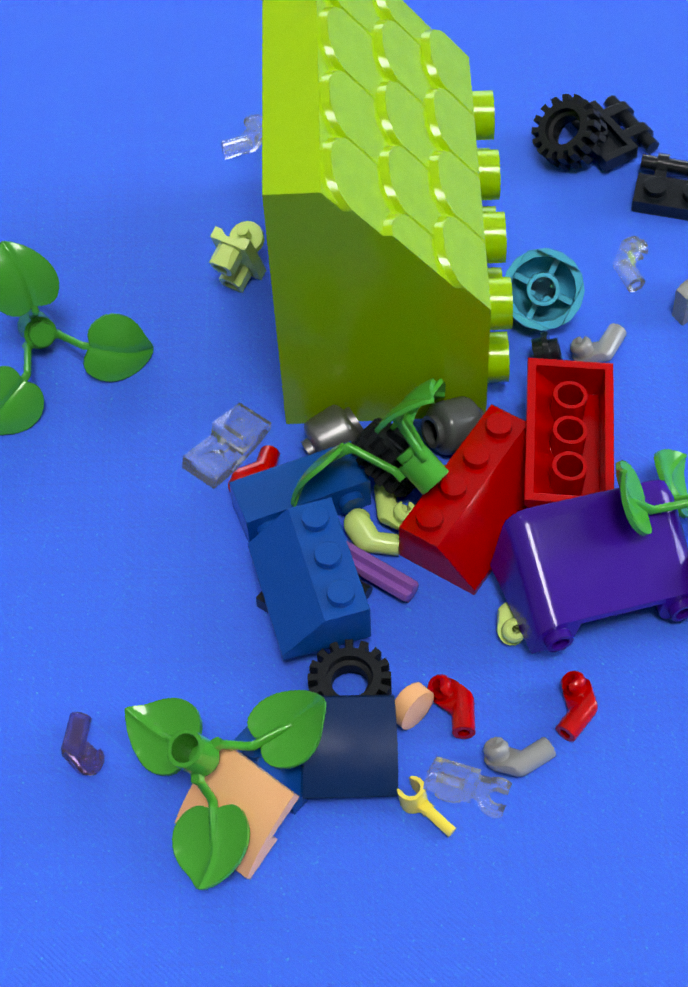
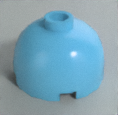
(545, 288)

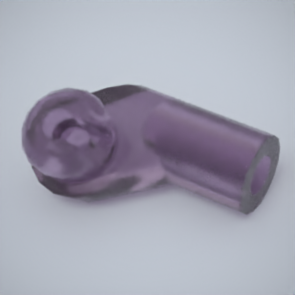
(77, 749)

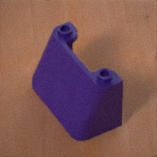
(587, 563)

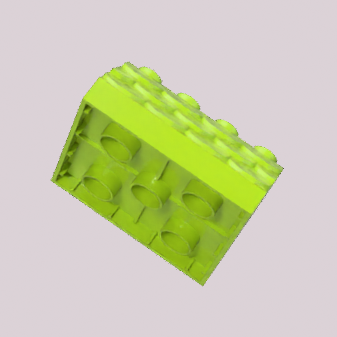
(378, 210)

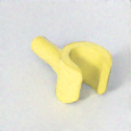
(420, 804)

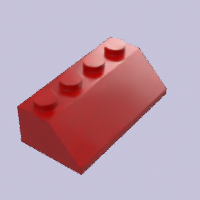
(568, 430)
(462, 516)

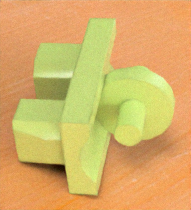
(237, 254)

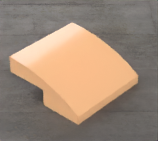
(256, 792)

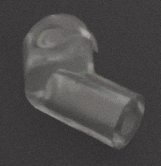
(248, 141)
(625, 262)

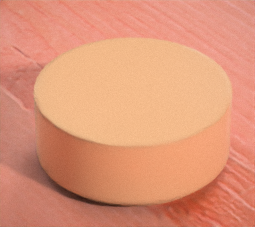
(413, 705)

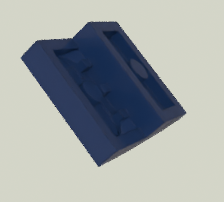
(355, 750)

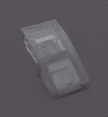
(229, 445)

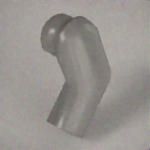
(601, 350)
(514, 761)

